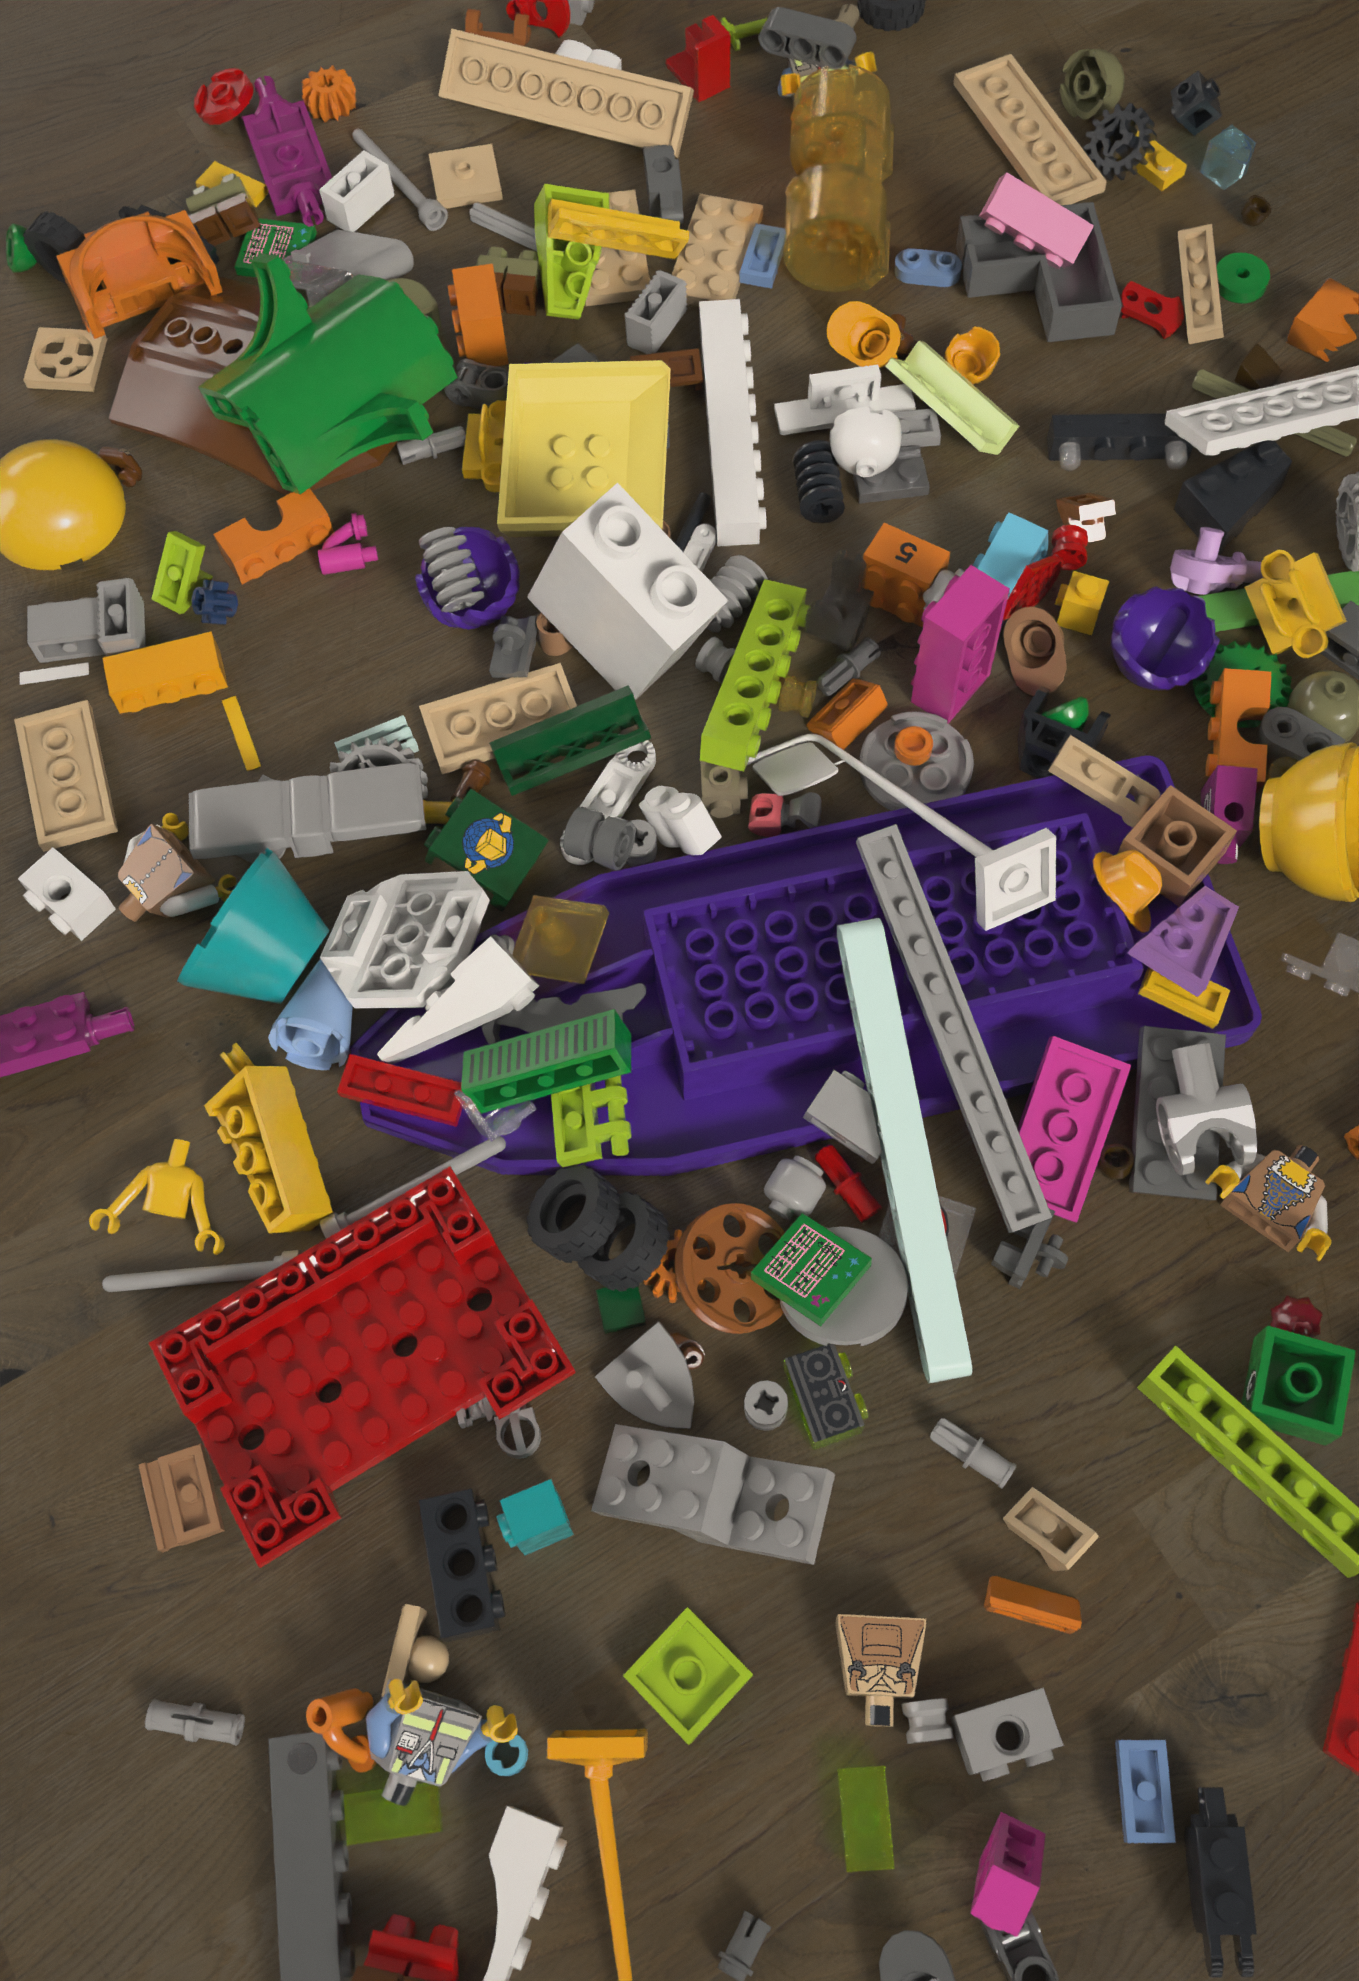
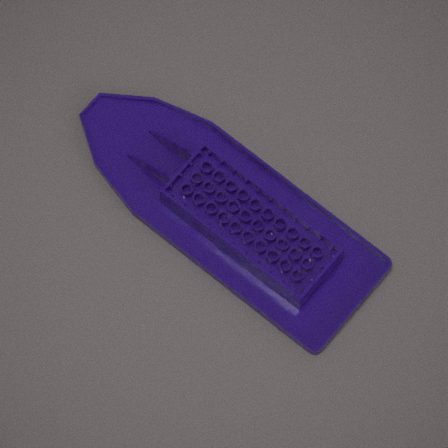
(754, 997)

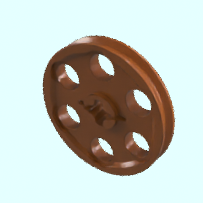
(727, 1283)

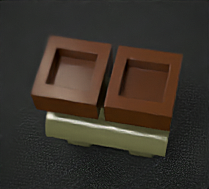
(223, 209)
(515, 280)

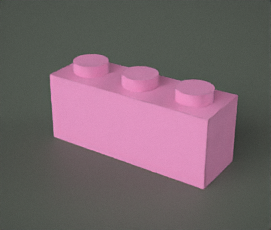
(1035, 221)

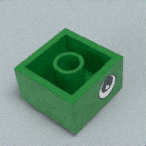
(1298, 1384)

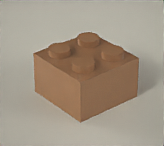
(1180, 842)

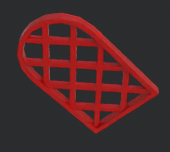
(1051, 567)

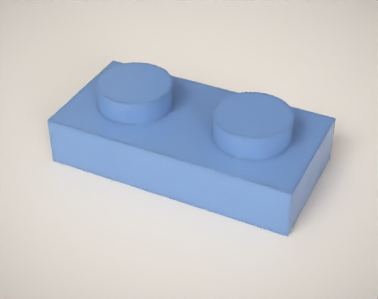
(763, 256)
(1145, 1791)

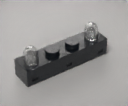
(1115, 438)

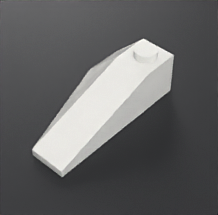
(484, 989)

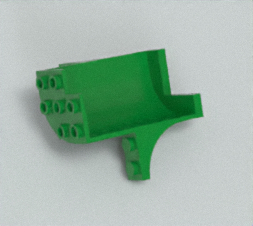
(332, 375)

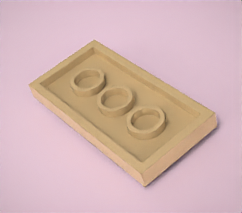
(716, 248)
(619, 273)
(470, 720)
(65, 775)

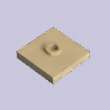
(465, 176)

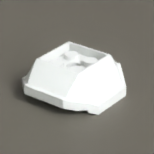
(404, 938)

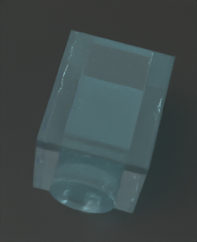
(1228, 157)

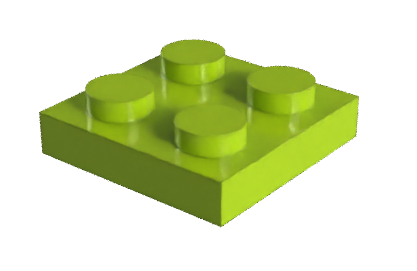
(688, 1676)

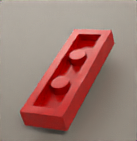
(401, 1090)

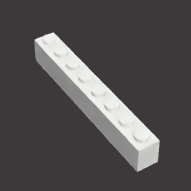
(730, 424)

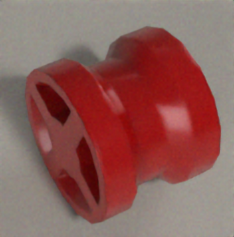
(1070, 544)

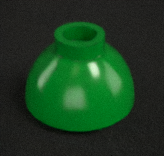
(17, 255)
(1071, 713)

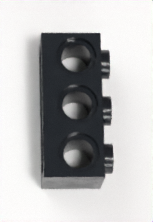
(443, 1548)

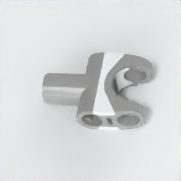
(1203, 1108)

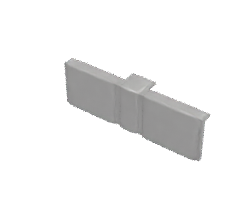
(306, 812)

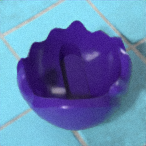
(497, 575)
(1163, 638)

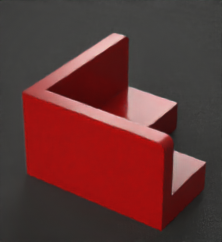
(705, 61)

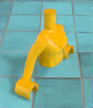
(168, 1194)

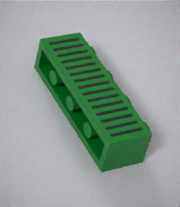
(547, 1061)

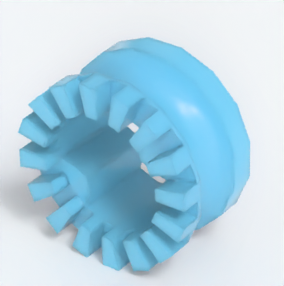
(497, 1766)

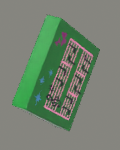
(272, 238)
(811, 1269)

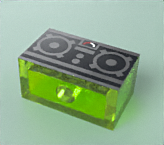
(824, 1395)

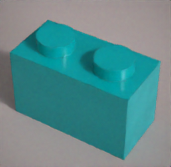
(534, 1518)

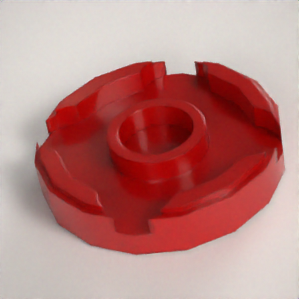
(224, 97)

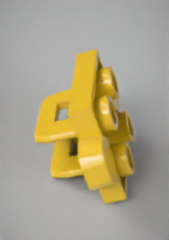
(485, 445)
(1295, 603)

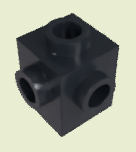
(1196, 102)

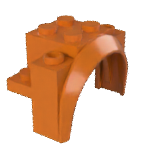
(134, 267)

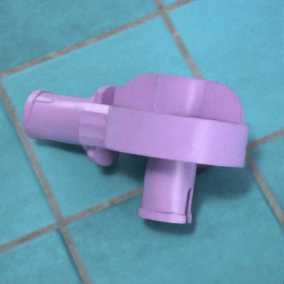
(1208, 572)

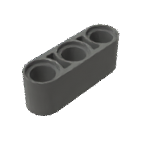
(807, 38)

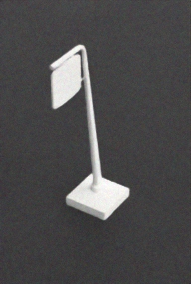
(1007, 879)

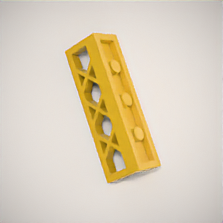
(615, 229)

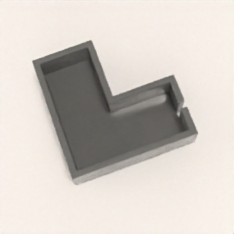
(1071, 300)

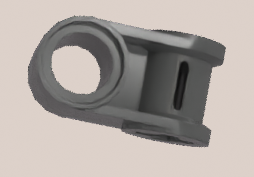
(479, 383)
(1021, 1951)

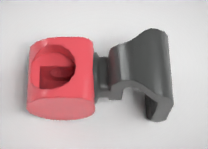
(771, 813)

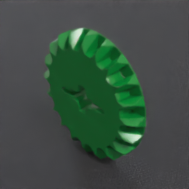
(1244, 658)

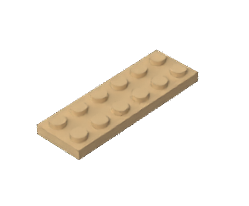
(1029, 131)

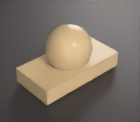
(415, 1655)

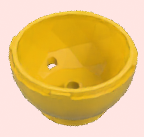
(1314, 823)

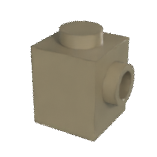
(722, 789)

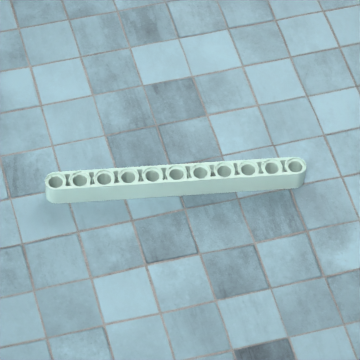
(904, 1151)

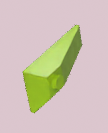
(564, 264)

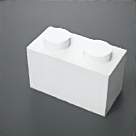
(357, 192)

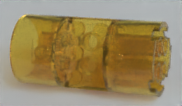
(837, 204)

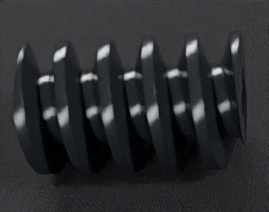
(818, 482)

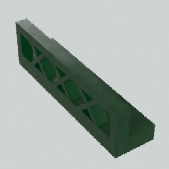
(567, 736)

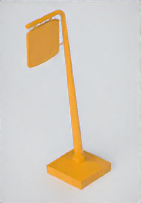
(598, 1753)

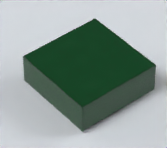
(620, 1309)

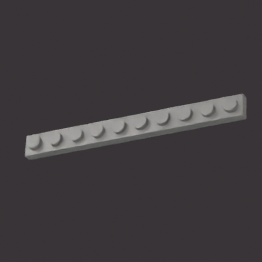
(953, 1029)

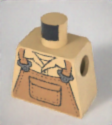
(880, 1661)

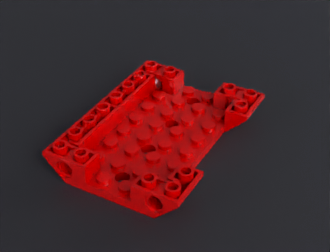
(338, 1321)

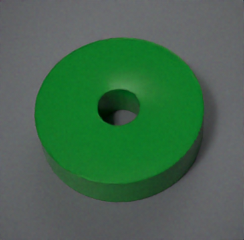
(1242, 277)

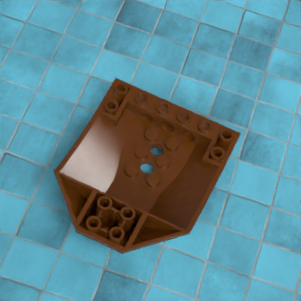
(182, 351)

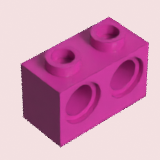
(1008, 1875)

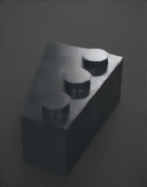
(1233, 490)

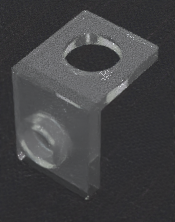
(499, 1122)

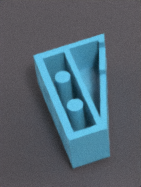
(1011, 549)

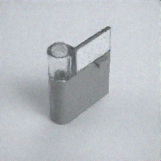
(343, 255)

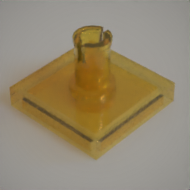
(560, 938)

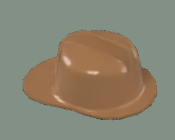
(1035, 650)

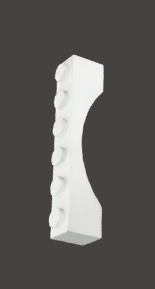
(520, 1862)

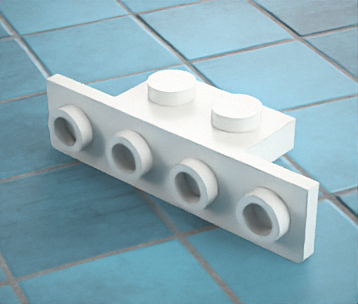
(838, 392)

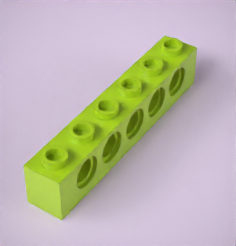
(754, 676)
(1257, 1458)

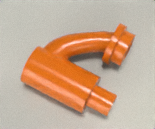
(338, 1710)

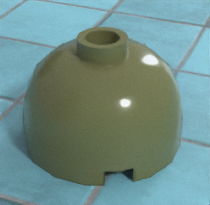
(1092, 83)
(1329, 700)

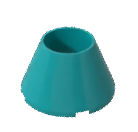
(258, 937)

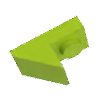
(179, 572)

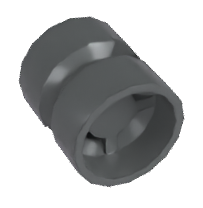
(593, 836)

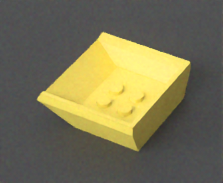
(578, 435)

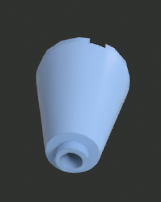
(315, 1023)

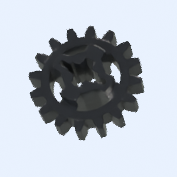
(1119, 139)

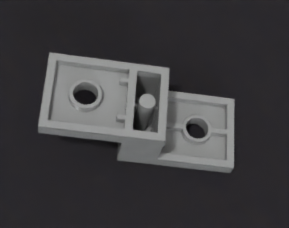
(714, 1493)

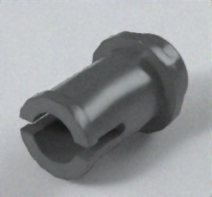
(743, 1947)

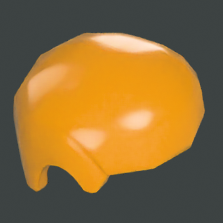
(974, 354)

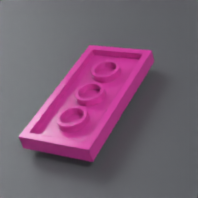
(1070, 1120)

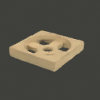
(63, 381)

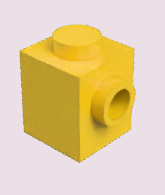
(1081, 602)

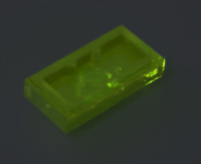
(374, 1818)
(865, 1819)

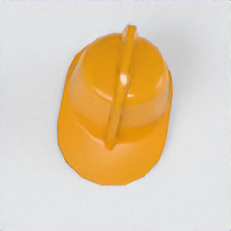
(863, 334)
(1130, 883)

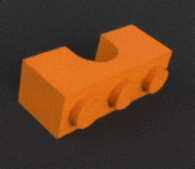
(256, 552)
(1238, 697)

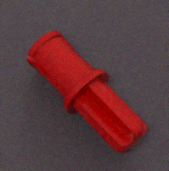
(847, 1183)

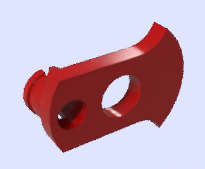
(557, 19)
(1169, 314)

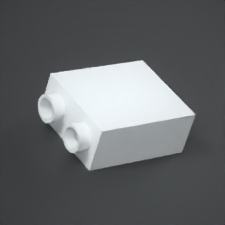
(624, 593)

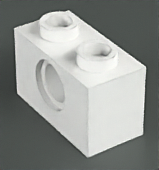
(56, 876)

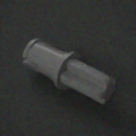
(848, 666)

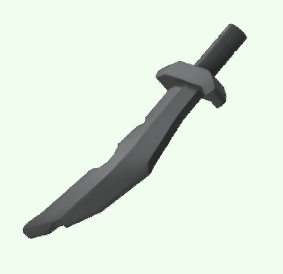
(552, 1011)

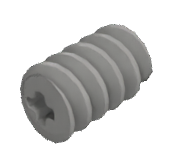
(448, 569)
(738, 583)

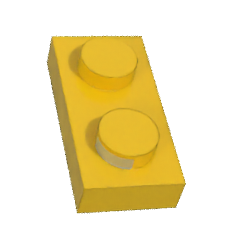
(1162, 167)

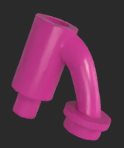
(338, 558)

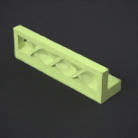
(954, 398)

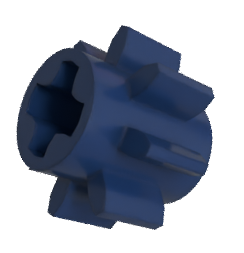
(214, 602)

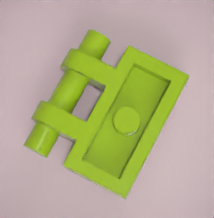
(577, 1124)

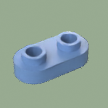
(927, 267)

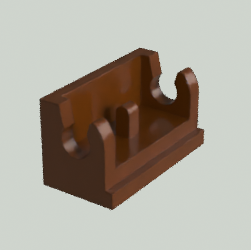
(684, 366)

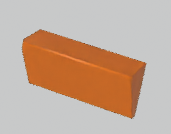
(849, 712)
(1033, 1605)

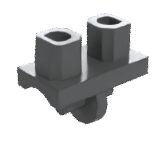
(513, 647)
(1018, 1262)

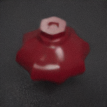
(1297, 1316)

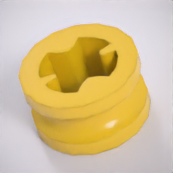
(236, 1059)

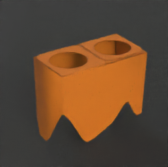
(1322, 320)

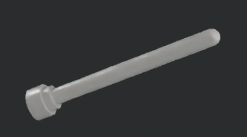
(430, 211)
(460, 1163)
(195, 1276)

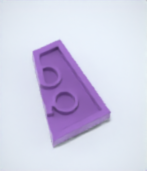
(1189, 941)

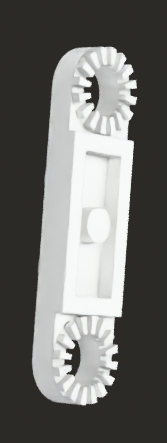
(617, 787)

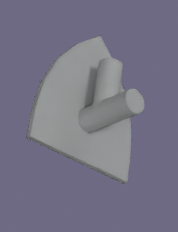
(652, 1380)

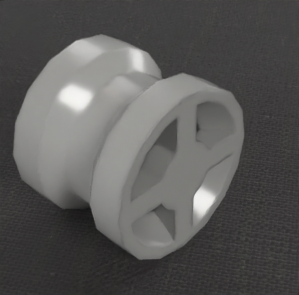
(714, 659)
(643, 852)
(767, 1414)
(927, 1721)

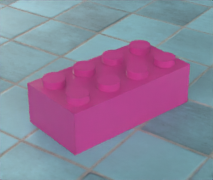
(958, 642)

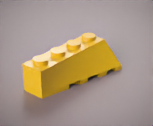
(272, 1148)

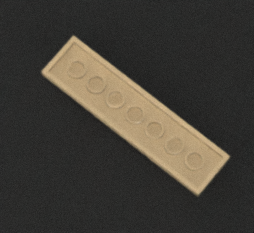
(564, 92)

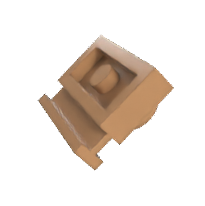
(181, 1498)

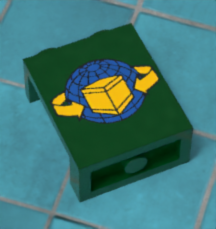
(486, 844)

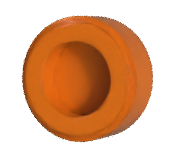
(913, 745)

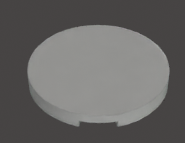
(939, 778)
(870, 1306)

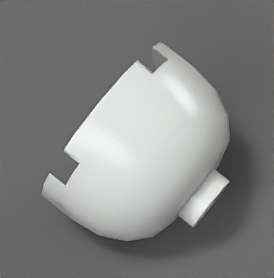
(865, 441)

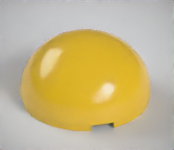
(57, 504)

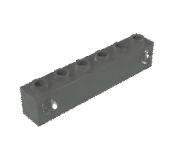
(309, 1860)

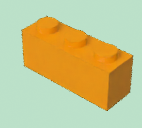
(165, 672)

